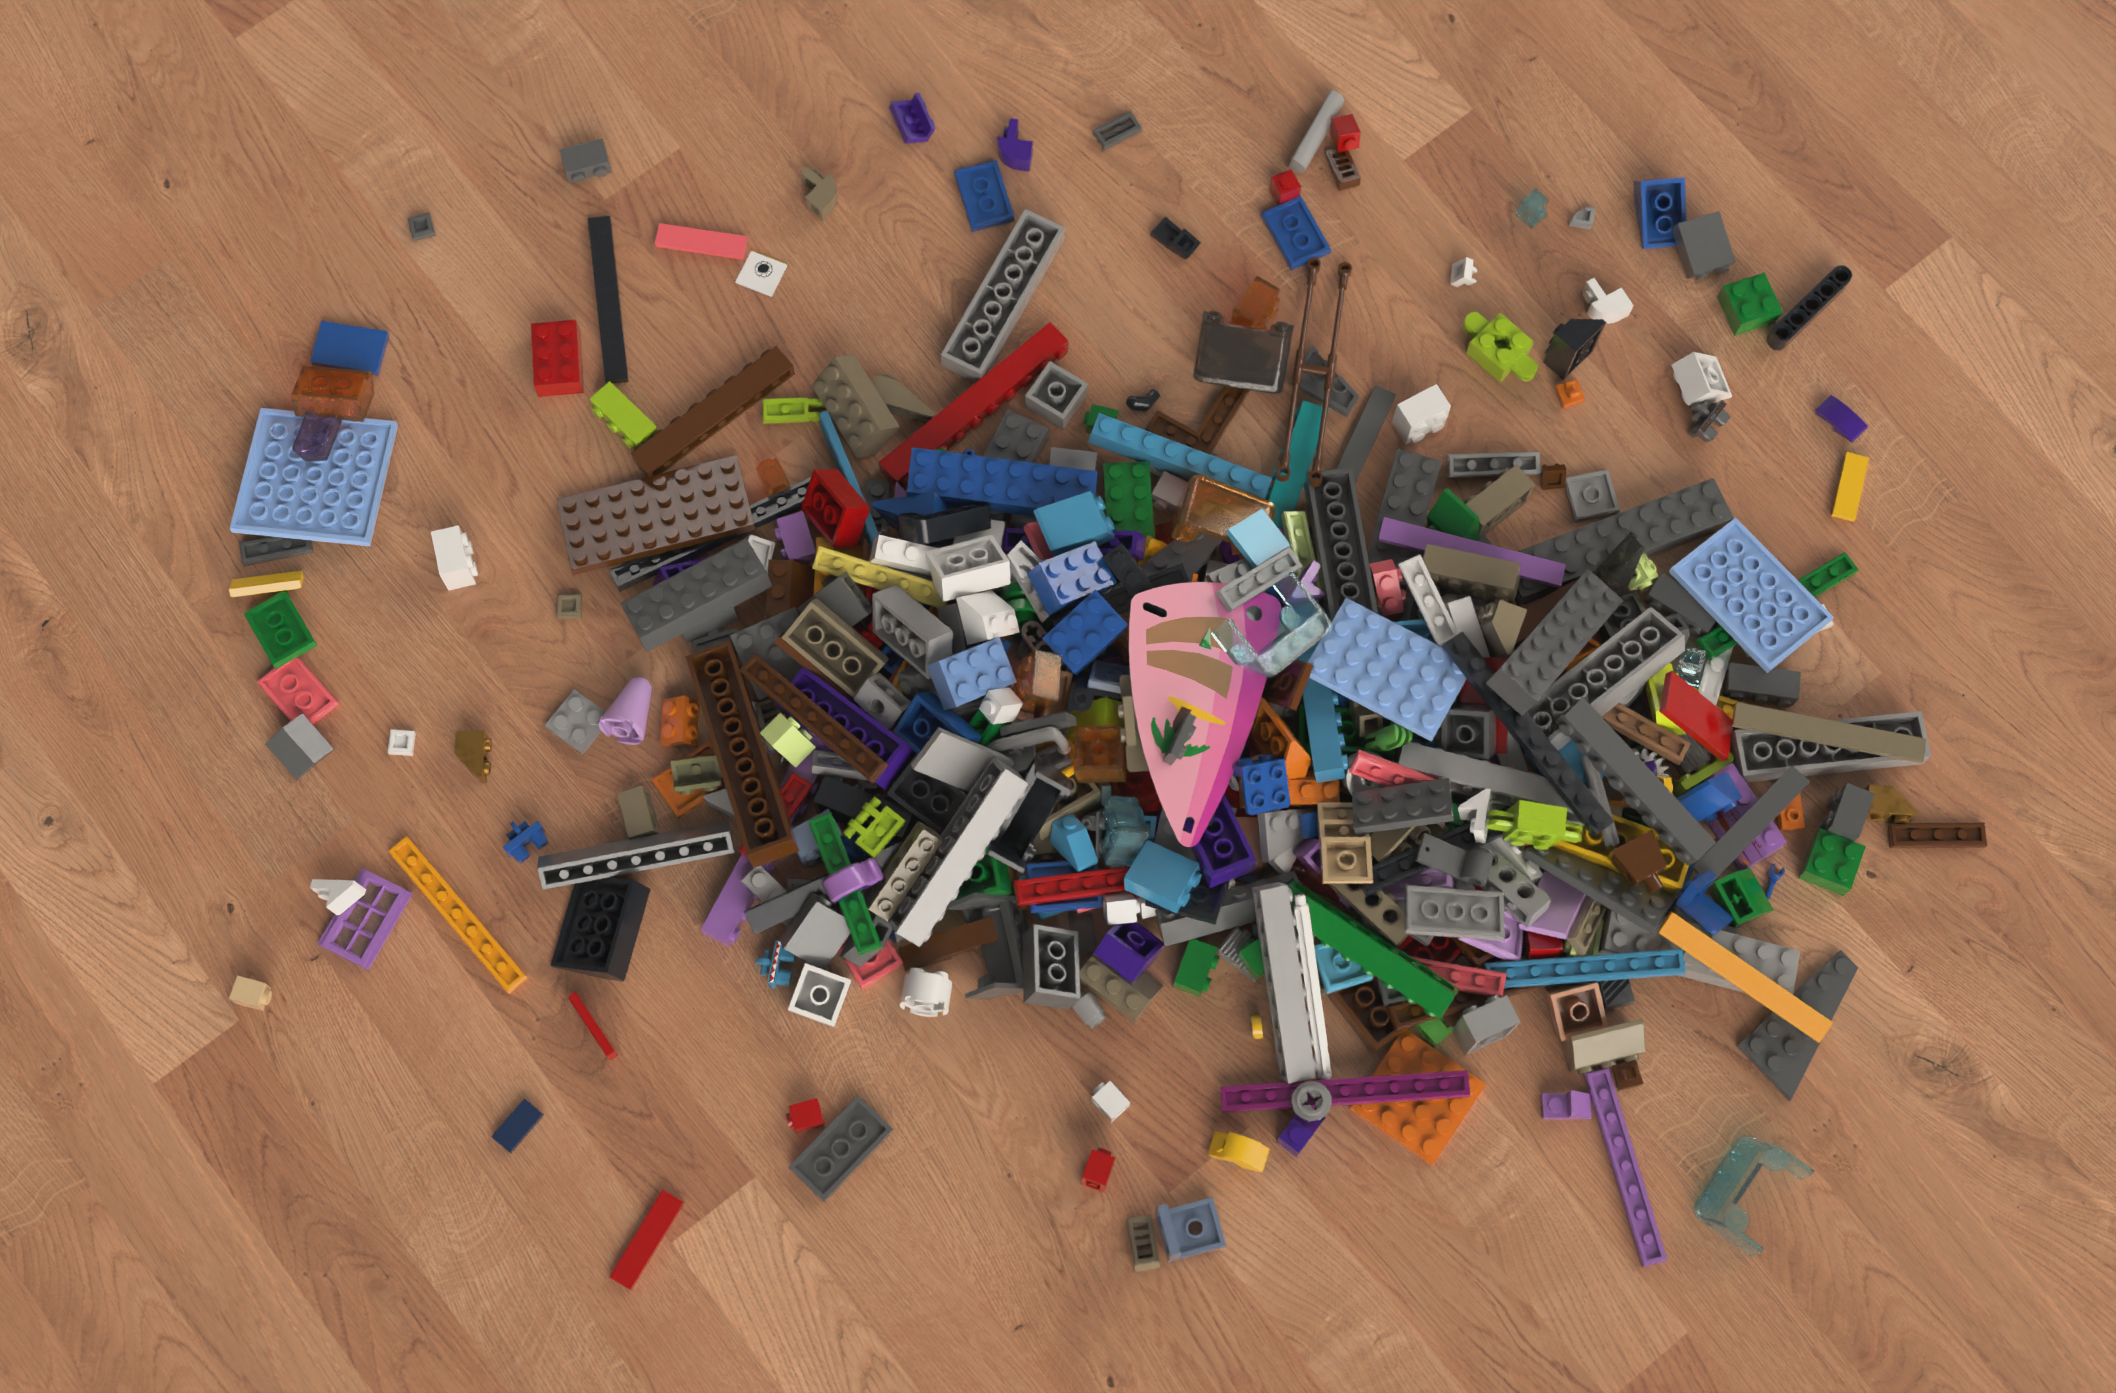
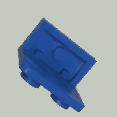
(1263, 783)
(1701, 907)

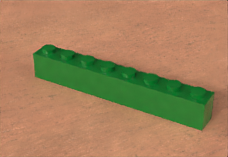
(1376, 955)

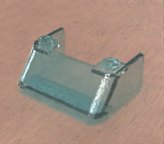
(1304, 627)
(1719, 1199)

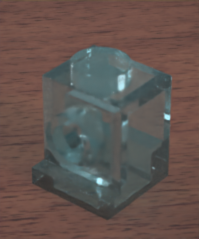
(1532, 208)
(1691, 665)

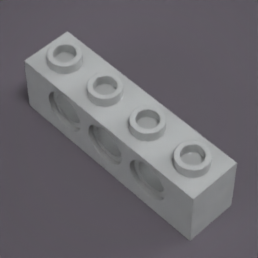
(1526, 909)

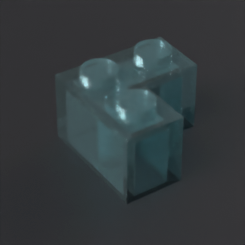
(1125, 831)

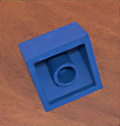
(1711, 797)

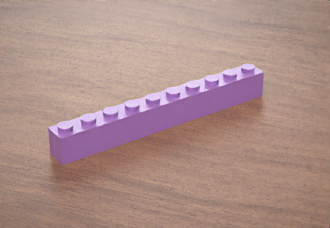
(735, 898)

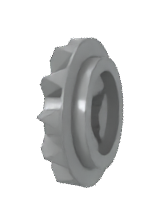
(1317, 1091)

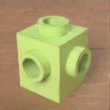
(1644, 574)

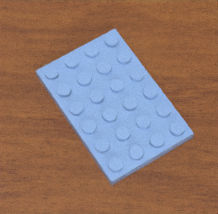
(1751, 595)
(1387, 669)

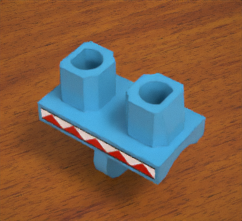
(776, 975)

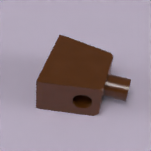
(1640, 861)

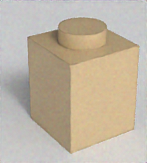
(251, 993)

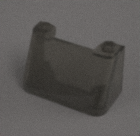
(1242, 354)

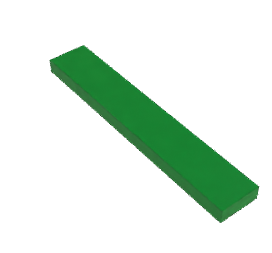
(853, 905)

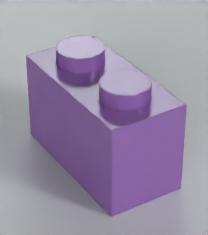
(796, 538)

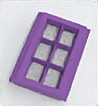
(368, 922)

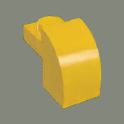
(1239, 1150)

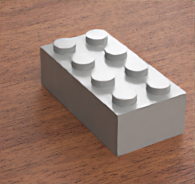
(910, 629)

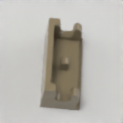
(638, 812)

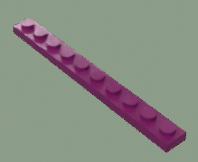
(1349, 1091)

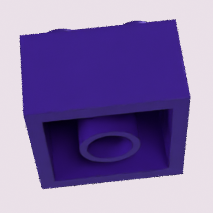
(1129, 949)

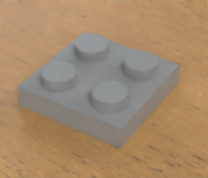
(576, 722)

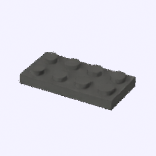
(1402, 806)
(841, 1148)

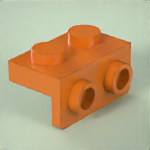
(679, 721)

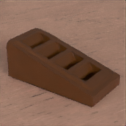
(1343, 182)

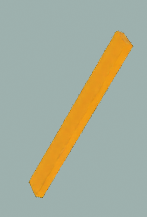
(457, 914)
(1744, 977)

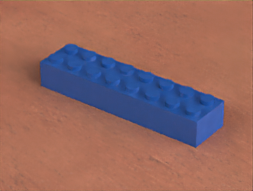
(1002, 483)

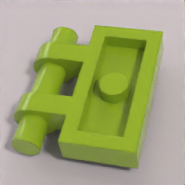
(879, 832)

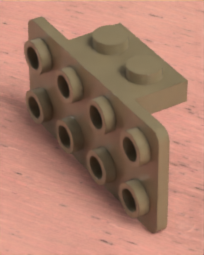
(1129, 733)

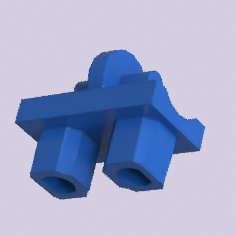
(533, 834)

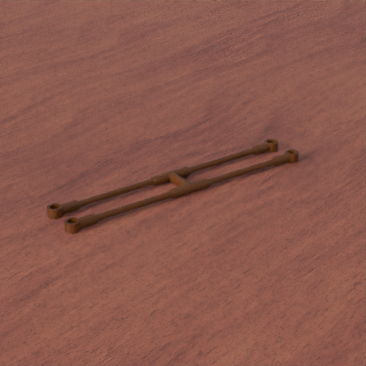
(1328, 372)

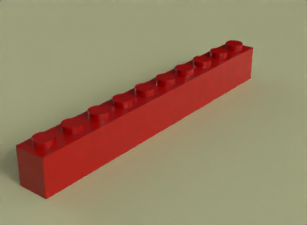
(979, 401)

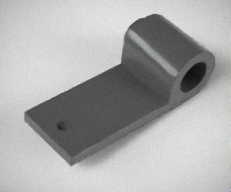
(1467, 866)

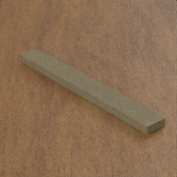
(1829, 732)

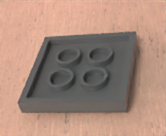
(761, 639)

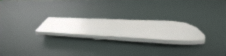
(1714, 675)

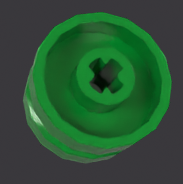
(1023, 609)

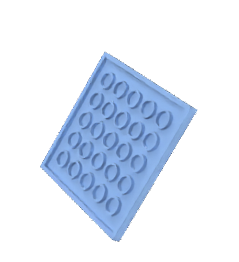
(316, 498)

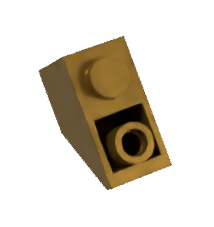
(473, 750)
(1889, 805)

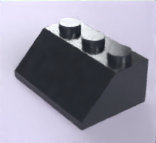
(1572, 344)

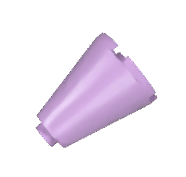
(628, 713)

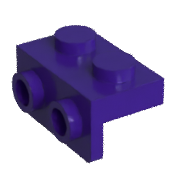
(912, 119)

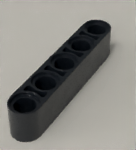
(1805, 316)

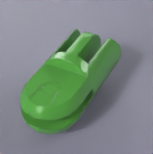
(1388, 738)

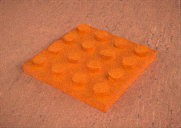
(1419, 1124)

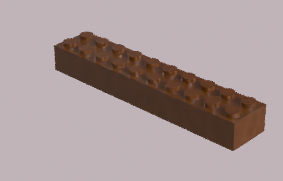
(742, 754)

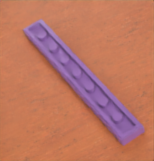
(1417, 537)
(1625, 1167)

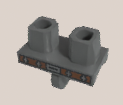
(1704, 416)

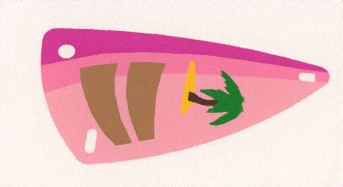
(1180, 677)

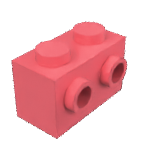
(1386, 582)

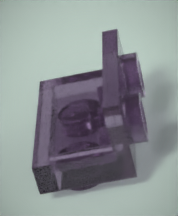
(316, 437)

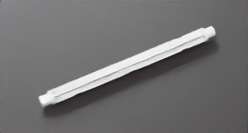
(1312, 987)

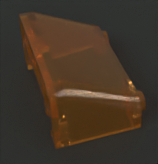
(1213, 509)

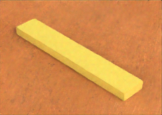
(877, 576)

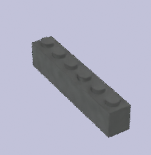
(1236, 911)

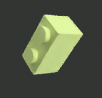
(787, 739)

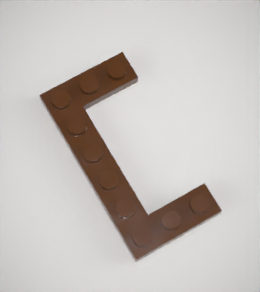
(1210, 430)

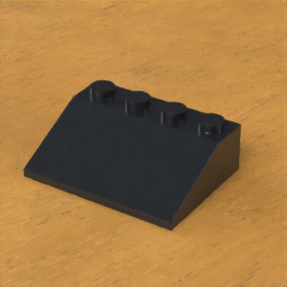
(601, 928)

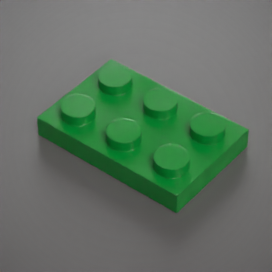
(280, 629)

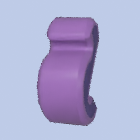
(852, 879)

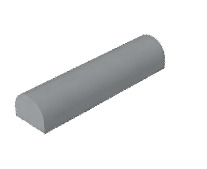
(1316, 132)
(1491, 464)

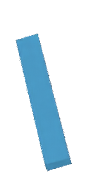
(845, 469)
(1591, 968)

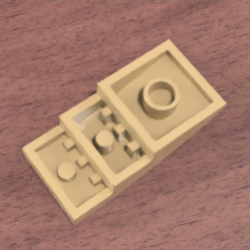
(1342, 852)

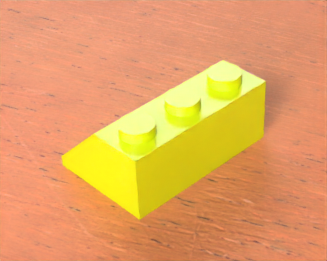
(1654, 692)

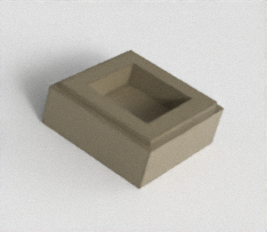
(569, 606)

